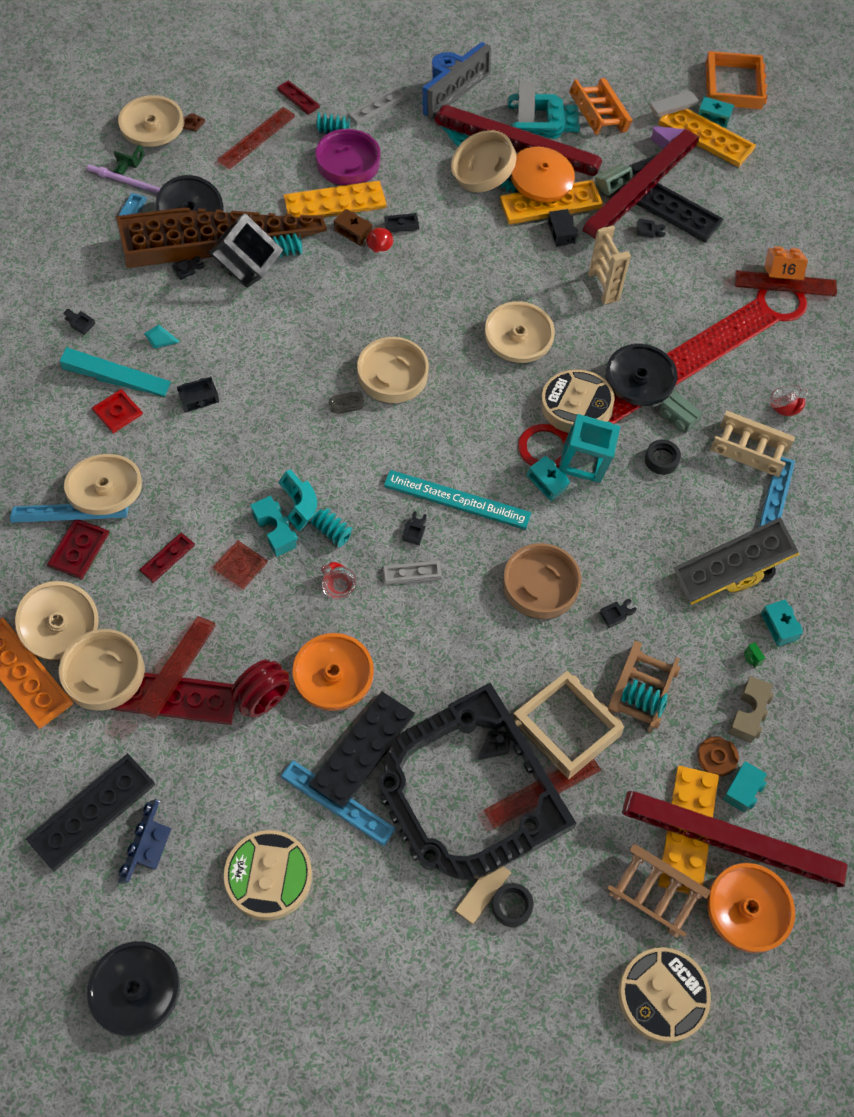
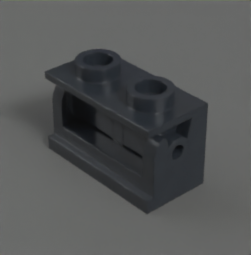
(562, 227)
(197, 394)

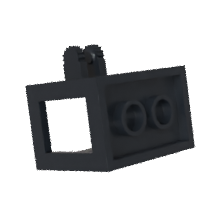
(246, 251)

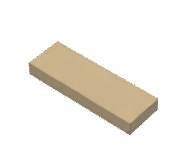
(481, 895)

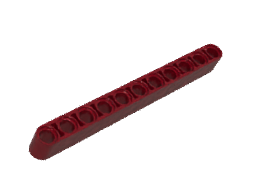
(470, 124)
(642, 183)
(734, 839)

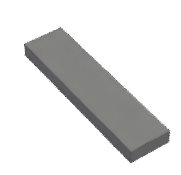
(377, 106)

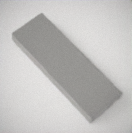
(526, 101)
(674, 103)
(412, 572)

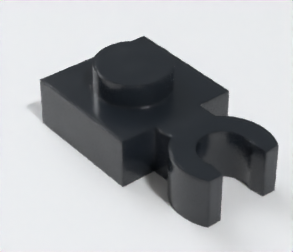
(648, 228)
(185, 268)
(414, 530)
(615, 614)

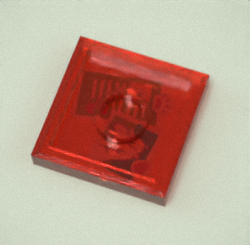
(240, 564)

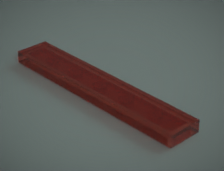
(256, 138)
(763, 281)
(176, 667)
(528, 797)

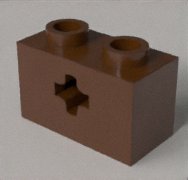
(352, 227)

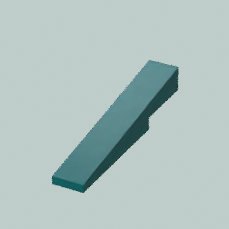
(112, 372)

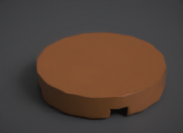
(721, 761)

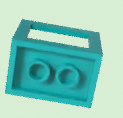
(592, 438)

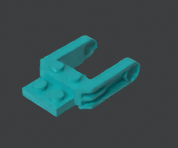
(559, 117)

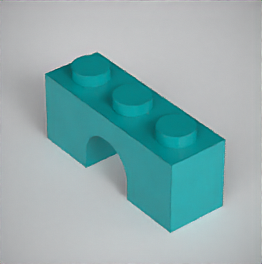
(268, 512)

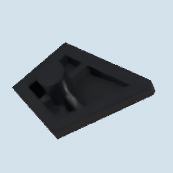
(495, 745)

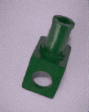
(126, 161)

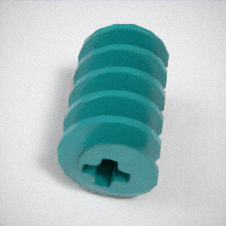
(331, 124)
(289, 244)
(331, 527)
(645, 698)

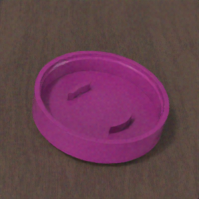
(348, 157)

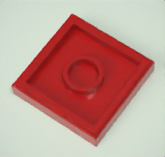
(117, 411)

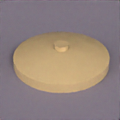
(151, 121)
(519, 332)
(103, 484)
(53, 618)

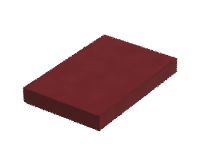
(78, 548)

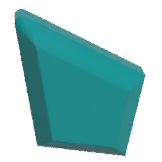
(160, 337)

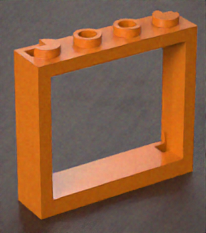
(740, 61)

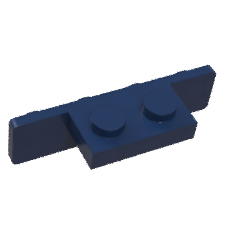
(147, 845)

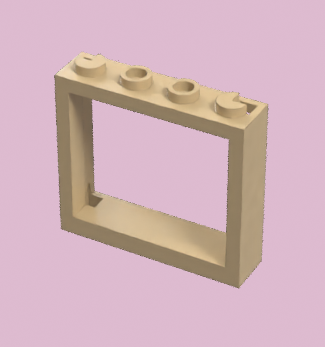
(547, 747)

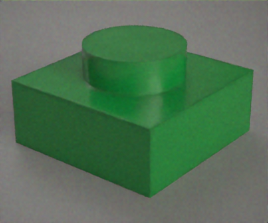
(754, 655)

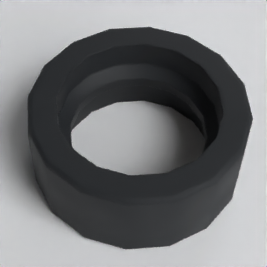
(668, 446)
(522, 891)

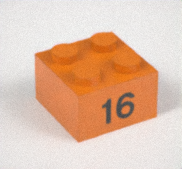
(786, 263)

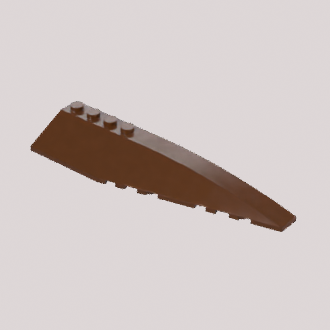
(184, 233)

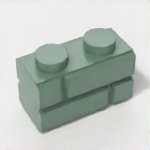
(613, 179)
(680, 412)

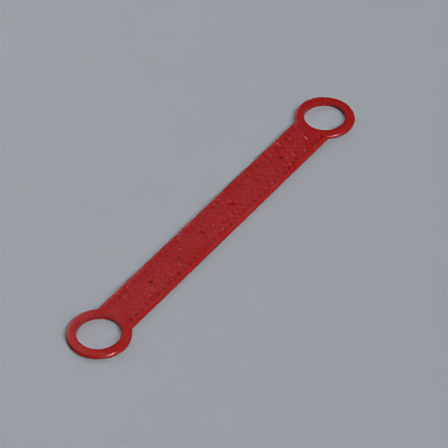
(694, 355)

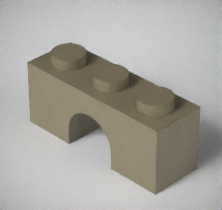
(758, 695)

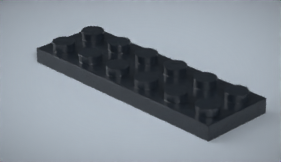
(681, 212)
(361, 750)
(90, 812)

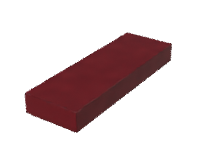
(298, 97)
(167, 557)

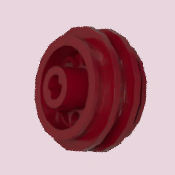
(260, 688)

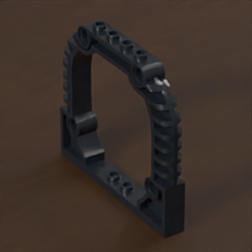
(485, 710)

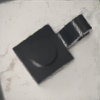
(80, 321)

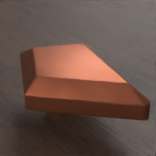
(193, 122)

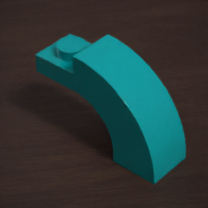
(303, 498)

